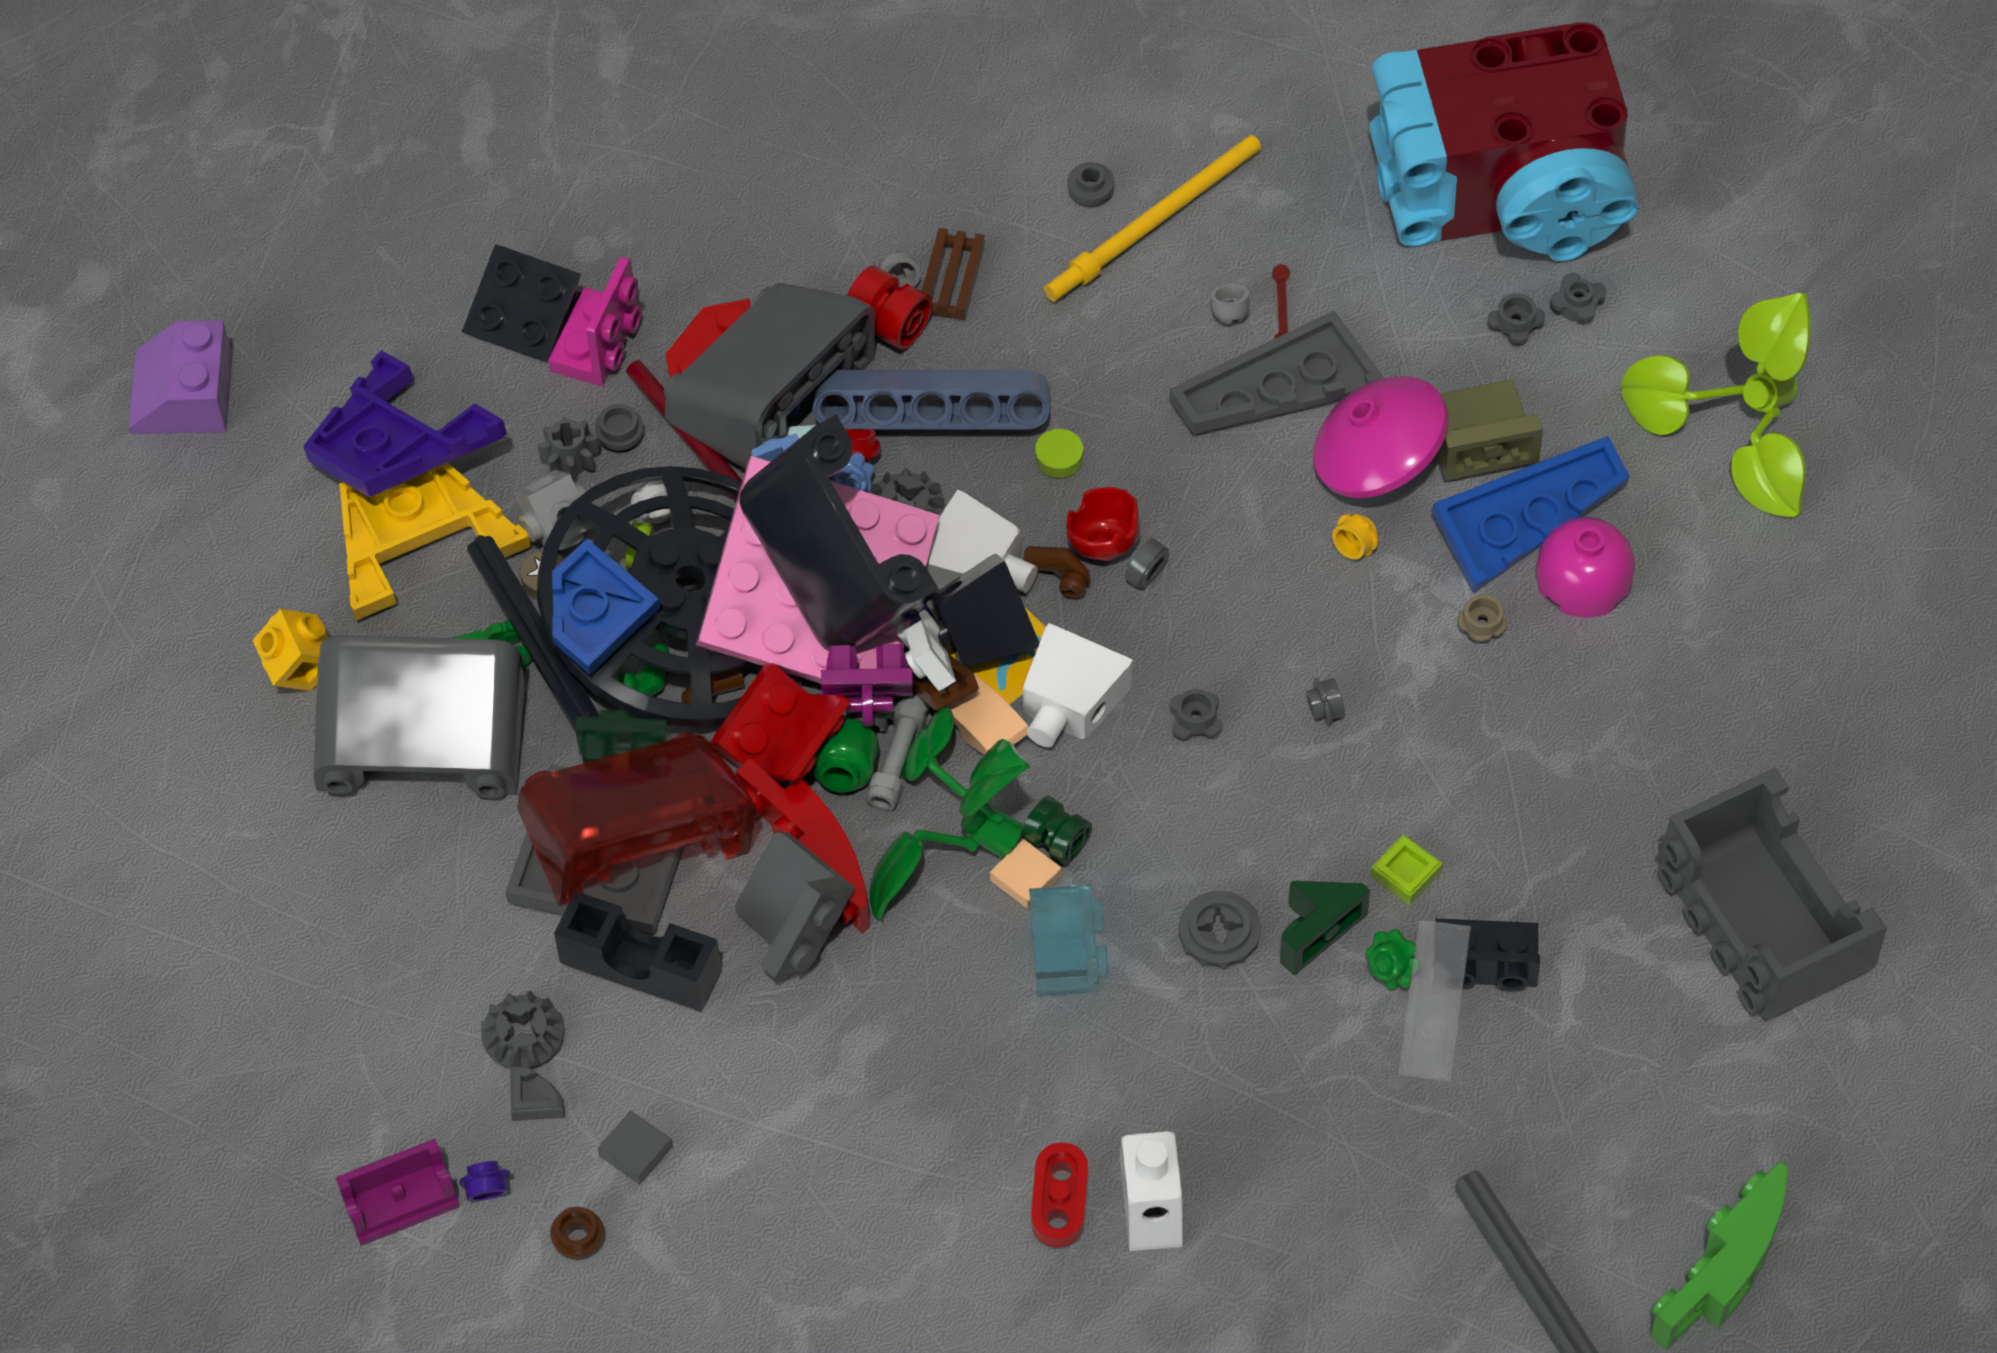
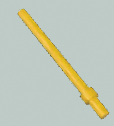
(1088, 265)

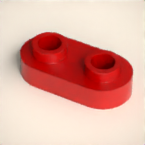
(1057, 1197)

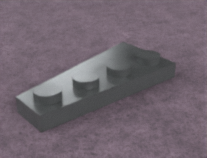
(1284, 375)

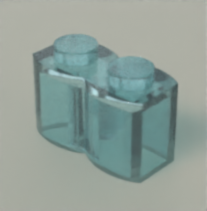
(1065, 940)

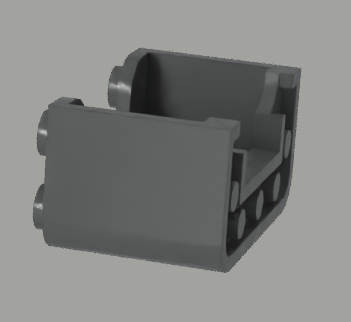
(1765, 898)

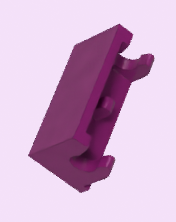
(397, 1192)

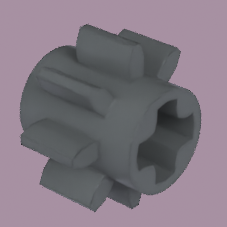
(568, 447)

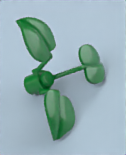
(982, 821)

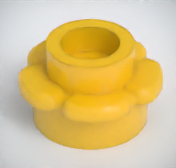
(1355, 536)

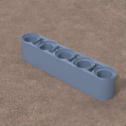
(952, 386)

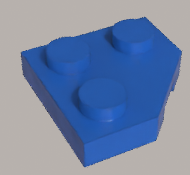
(596, 606)

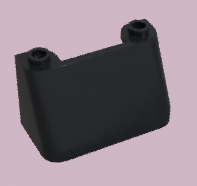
(820, 548)

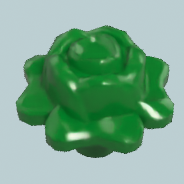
(1391, 959)

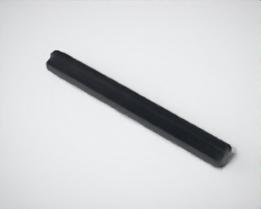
(529, 628)

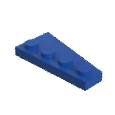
(1514, 514)

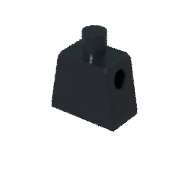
(983, 615)

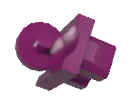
(867, 685)

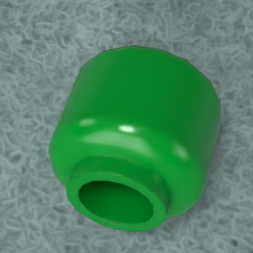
(847, 757)

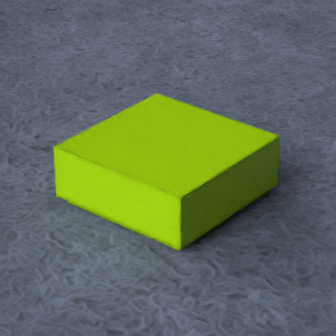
(1406, 869)

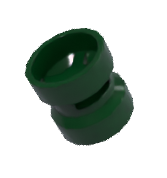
(1056, 830)

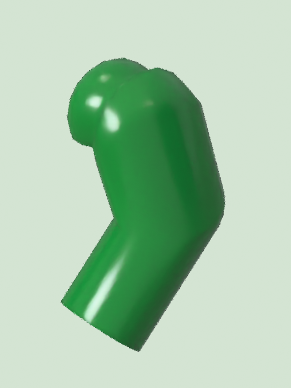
(649, 680)

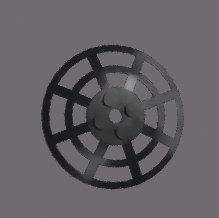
(656, 566)

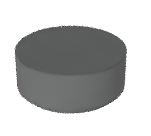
(1147, 563)

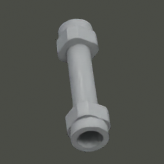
(885, 785)

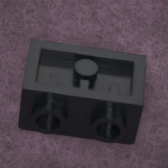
(1501, 953)

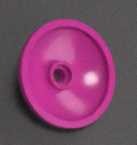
(1380, 436)

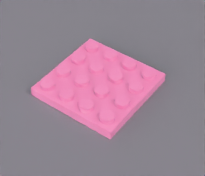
(753, 611)

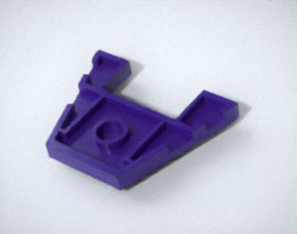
(380, 445)

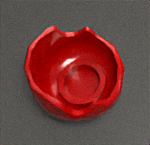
(1104, 524)

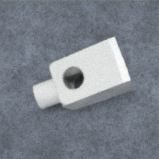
(968, 535)
(1072, 686)
(1150, 1181)

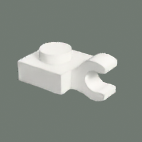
(926, 653)

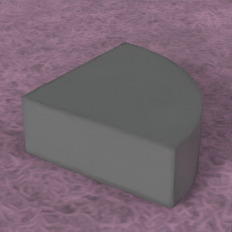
(533, 1096)

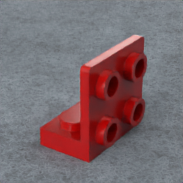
(779, 725)

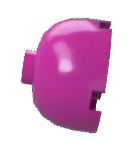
(1585, 567)

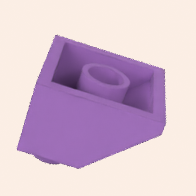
(182, 380)

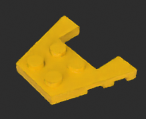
(409, 518)

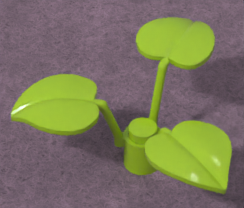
(1776, 336)

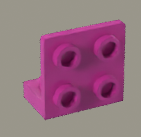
(598, 328)

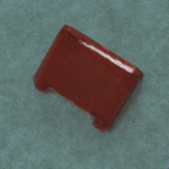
(634, 808)

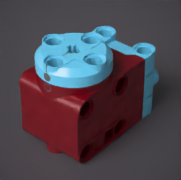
(1505, 139)

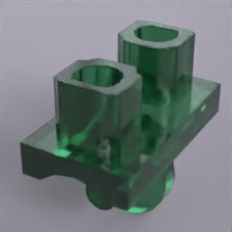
(616, 733)

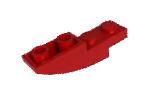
(815, 826)

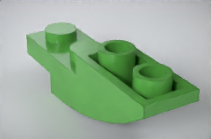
(1732, 1260)

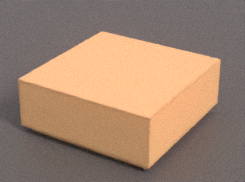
(1023, 870)

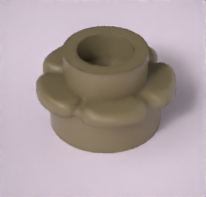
(1487, 608)

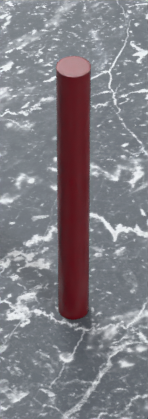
(655, 393)

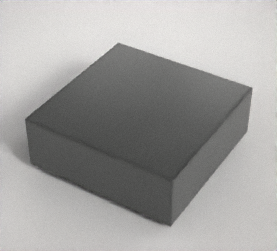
(635, 1147)

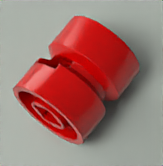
(899, 311)

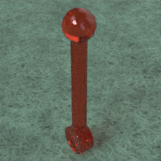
(1281, 274)

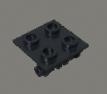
(522, 303)

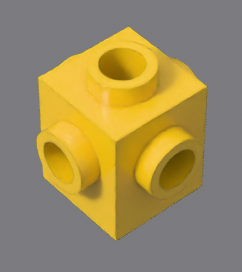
(291, 648)

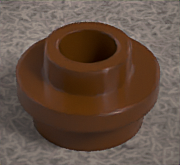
(577, 1219)

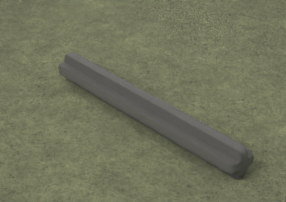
(1522, 1265)

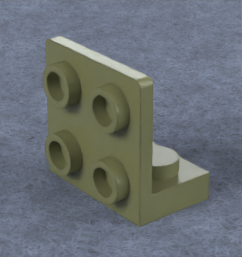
(1488, 431)

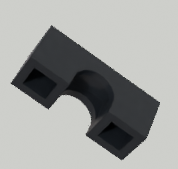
(604, 943)

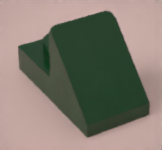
(1325, 915)

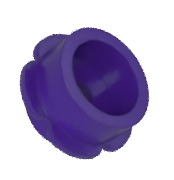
(485, 1181)

